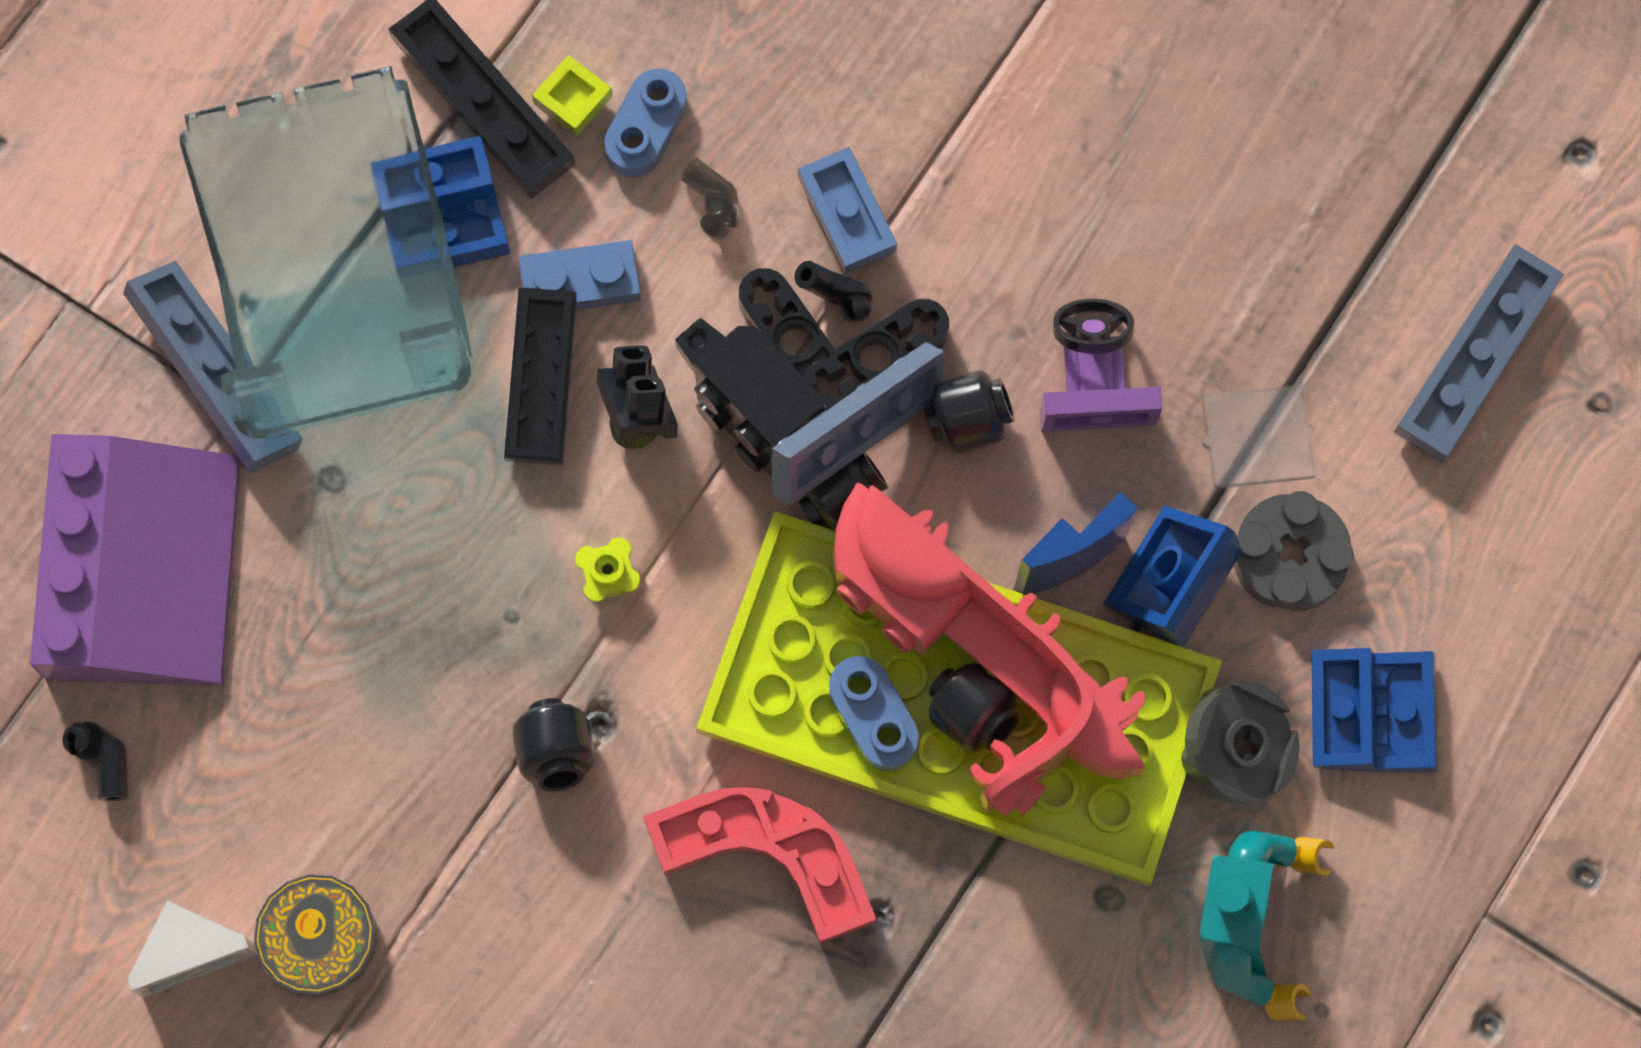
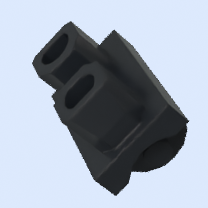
(635, 399)

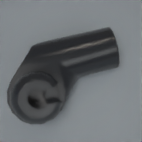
(835, 288)
(102, 752)

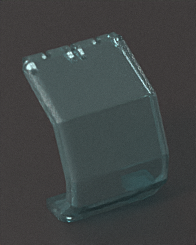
(327, 254)

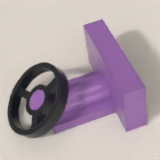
(1096, 373)

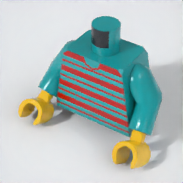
(1244, 916)

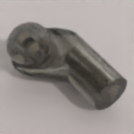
(719, 196)

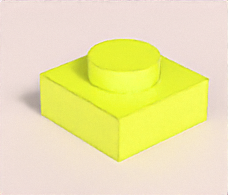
(572, 95)

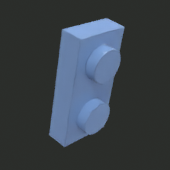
(847, 210)
(596, 272)

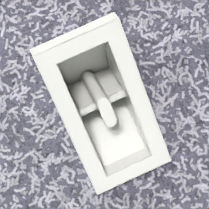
(183, 949)

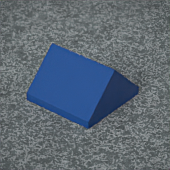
(1175, 574)

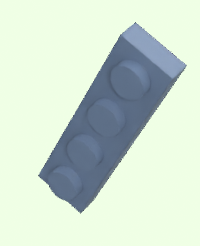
(1478, 353)
(200, 354)
(855, 423)

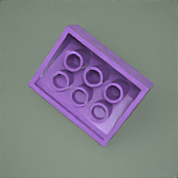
(134, 562)

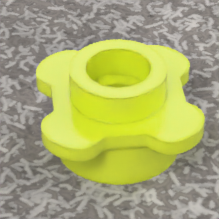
(620, 580)

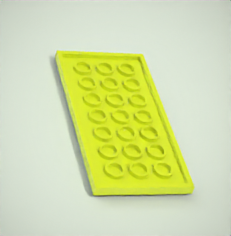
(778, 704)

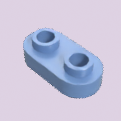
(648, 119)
(871, 712)

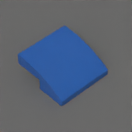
(467, 201)
(1067, 553)
(1374, 710)

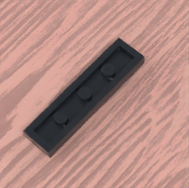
(482, 97)

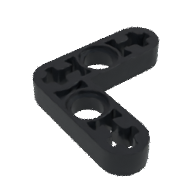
(822, 357)

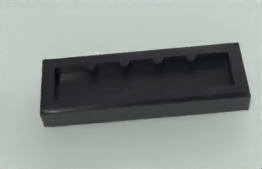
(540, 376)

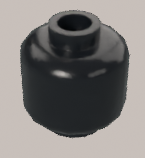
(970, 412)
(827, 499)
(972, 707)
(553, 745)

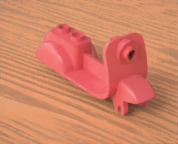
(926, 591)

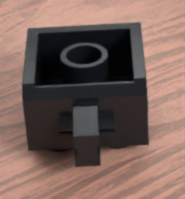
(747, 389)

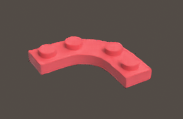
(774, 827)

